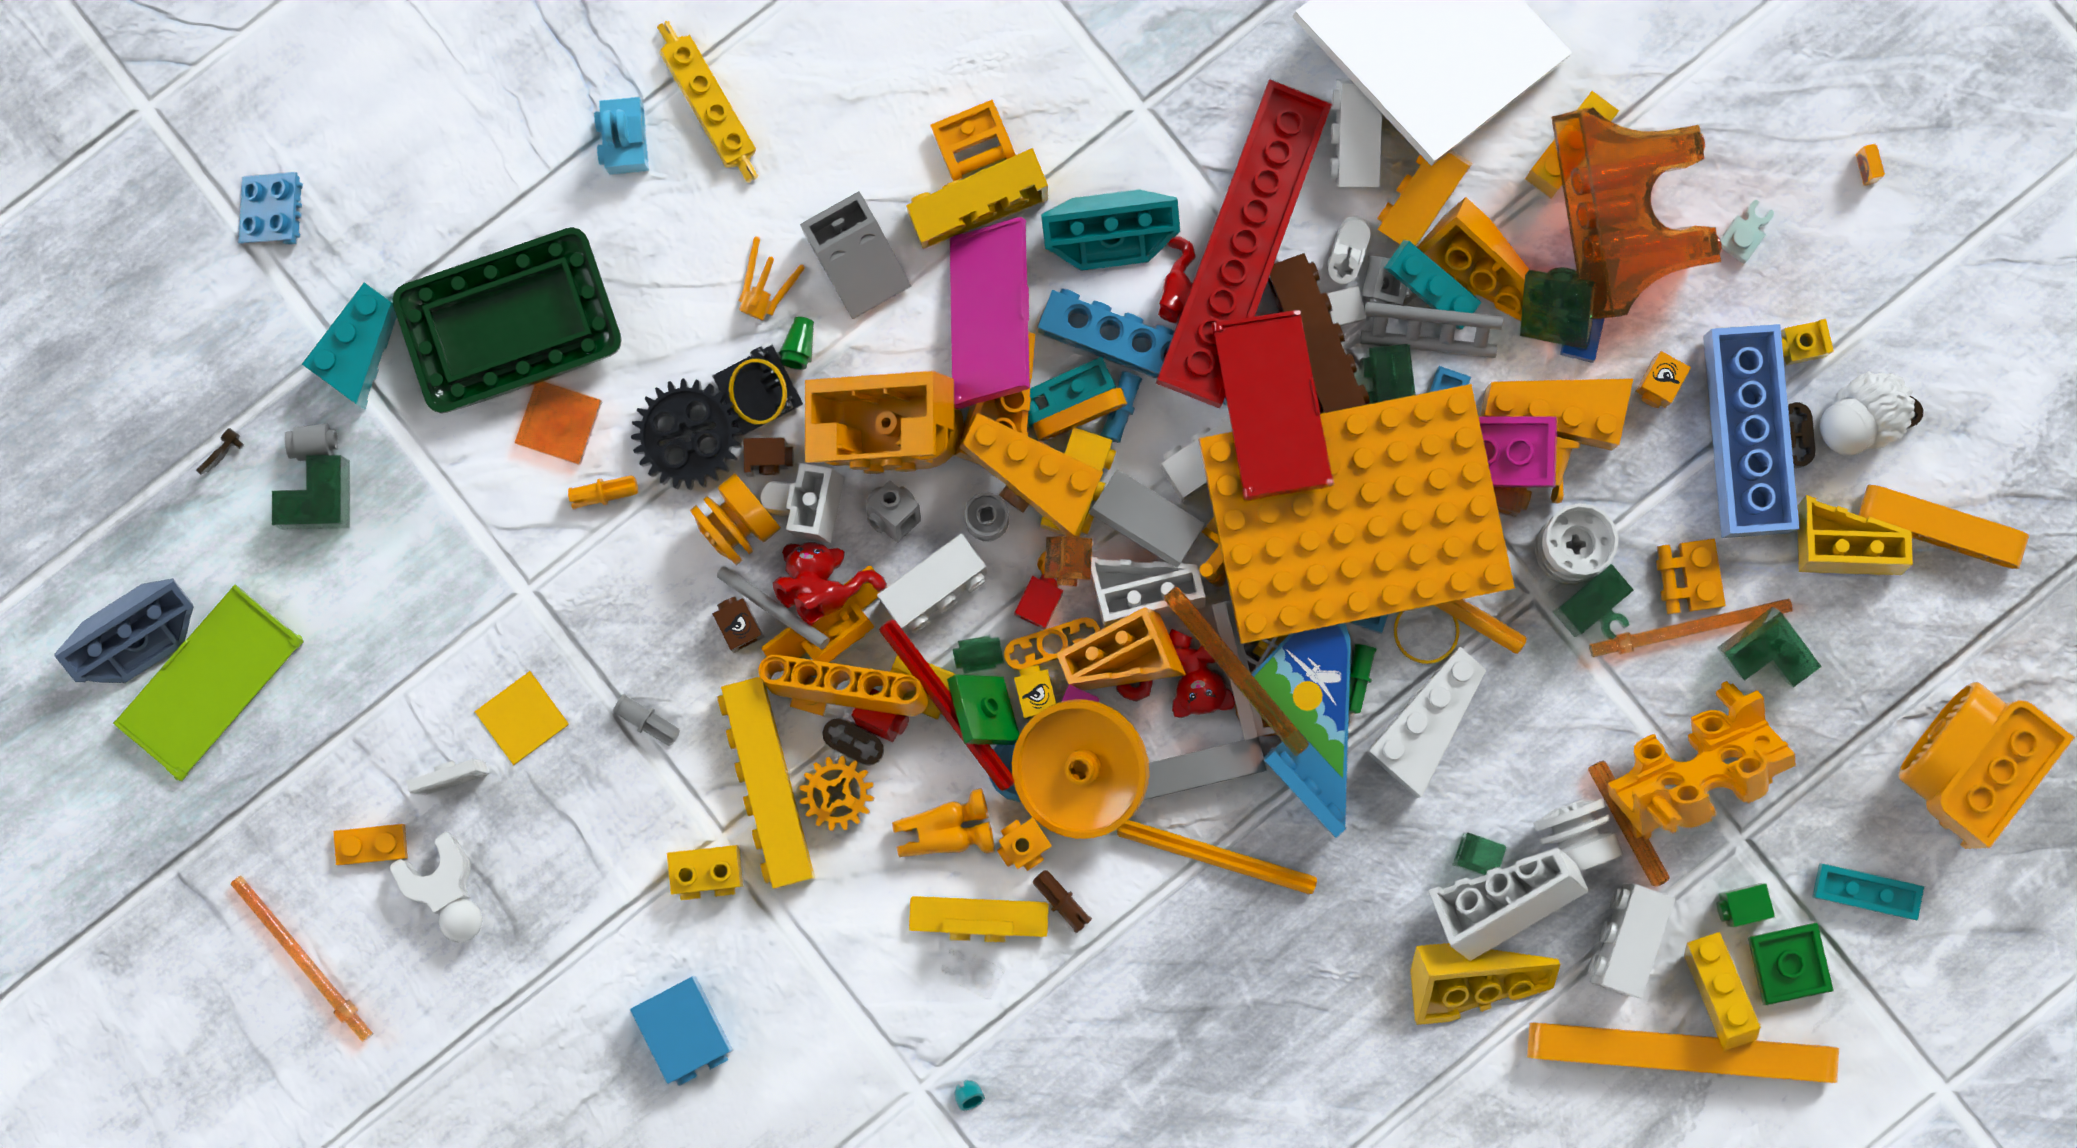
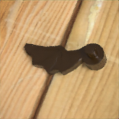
(229, 438)

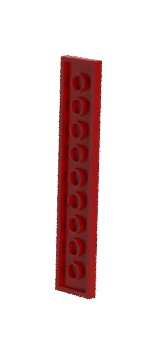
(1245, 236)

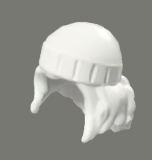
(1868, 414)

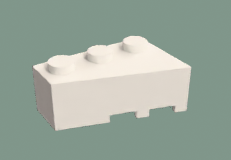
(1185, 466)

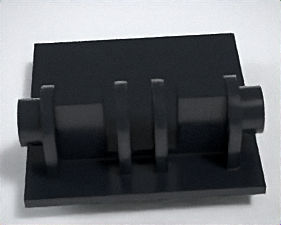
(758, 388)

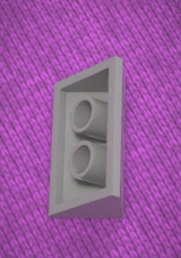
(1147, 518)

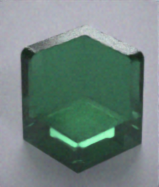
(1478, 854)

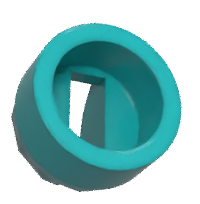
(968, 1096)

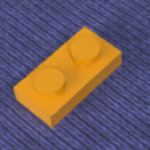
(370, 844)

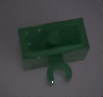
(1595, 603)

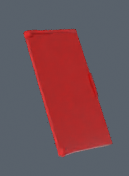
(1272, 405)

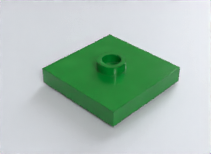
(983, 709)
(1790, 964)

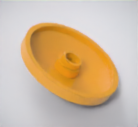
(1080, 769)

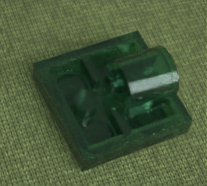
(1558, 307)

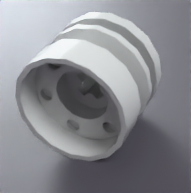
(1586, 528)
(1578, 833)

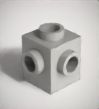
(892, 510)

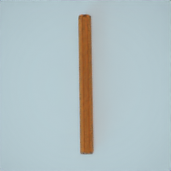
(1236, 671)

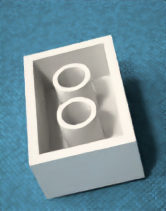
(934, 584)
(1631, 940)

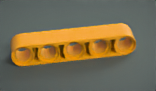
(1946, 526)
(854, 695)

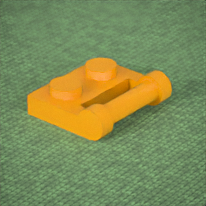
(968, 130)

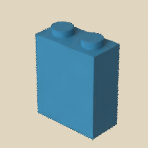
(682, 1031)

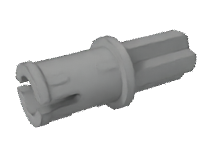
(646, 720)

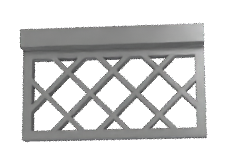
(1249, 717)

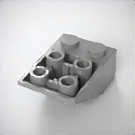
(855, 255)

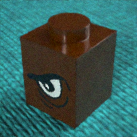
(737, 624)

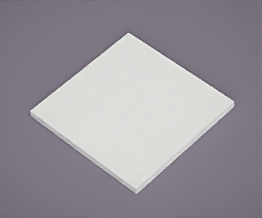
(1435, 63)

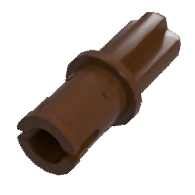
(1061, 900)

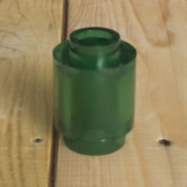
(978, 654)

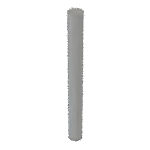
(773, 607)

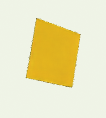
(521, 717)

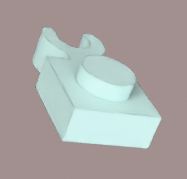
(1743, 235)

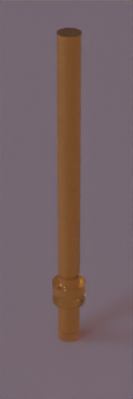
(1626, 642)
(344, 1010)

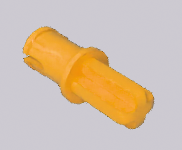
(602, 491)

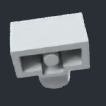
(808, 503)

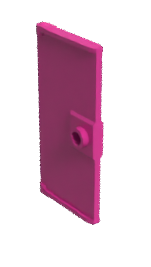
(989, 313)

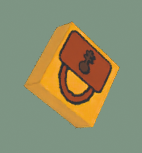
(1870, 164)

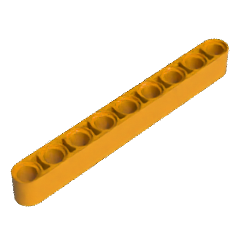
(1682, 1052)

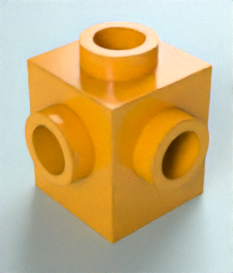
(1037, 844)

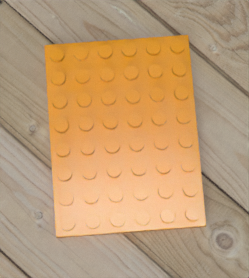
(1393, 534)

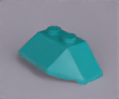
(1111, 228)

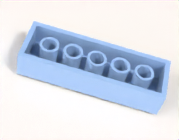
(1751, 431)

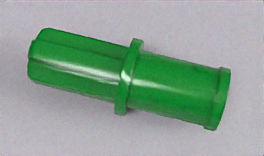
(1359, 676)

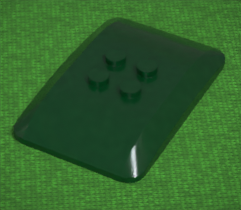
(507, 320)

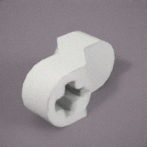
(1344, 266)

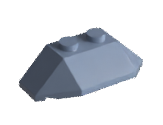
(128, 634)

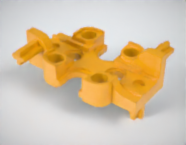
(1715, 737)

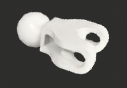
(443, 889)

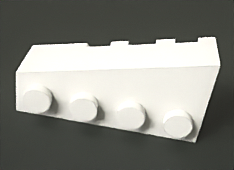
(1424, 728)
(1506, 901)

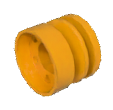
(734, 519)

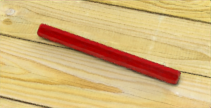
(943, 700)

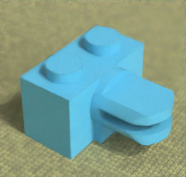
(623, 135)

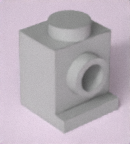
(1392, 290)

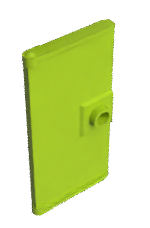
(208, 682)

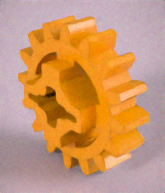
(817, 781)

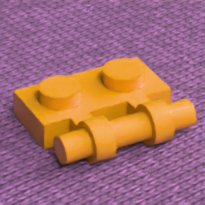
(1700, 574)

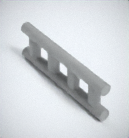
(1449, 320)

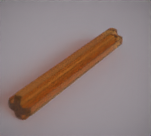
(1642, 848)

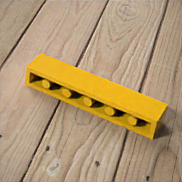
(767, 783)

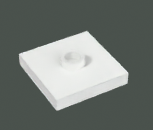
(447, 776)

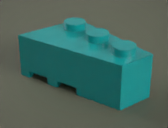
(354, 345)

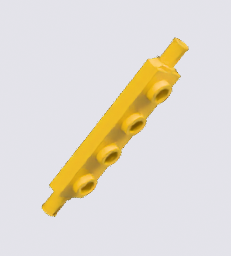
(708, 101)

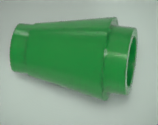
(798, 344)

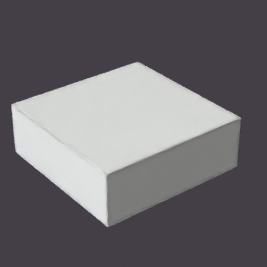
(1347, 306)

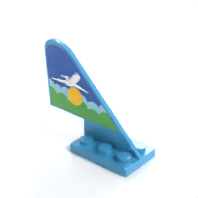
(1311, 686)

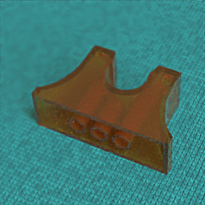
(1609, 208)

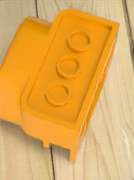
(882, 421)
(1982, 762)

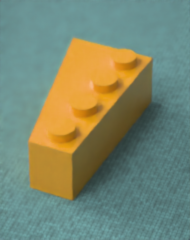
(1584, 409)

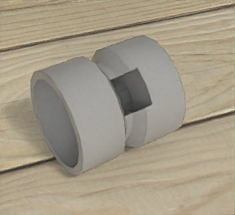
(986, 516)

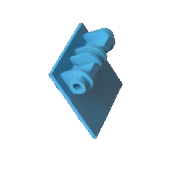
(270, 208)

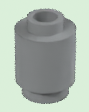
(310, 441)

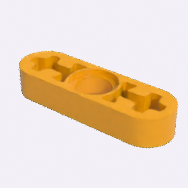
(1080, 414)
(1047, 657)

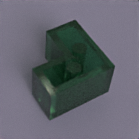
(323, 503)
(1766, 641)

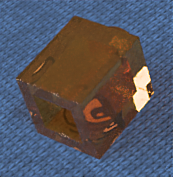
(1068, 559)

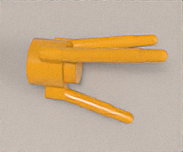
(756, 302)

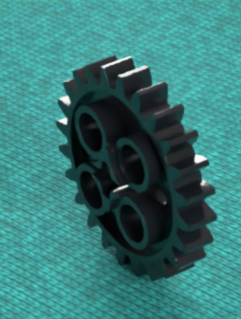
(678, 405)

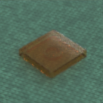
(558, 422)

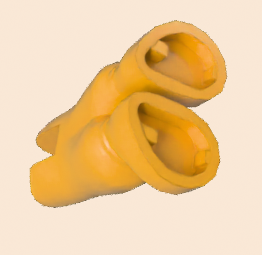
(942, 830)

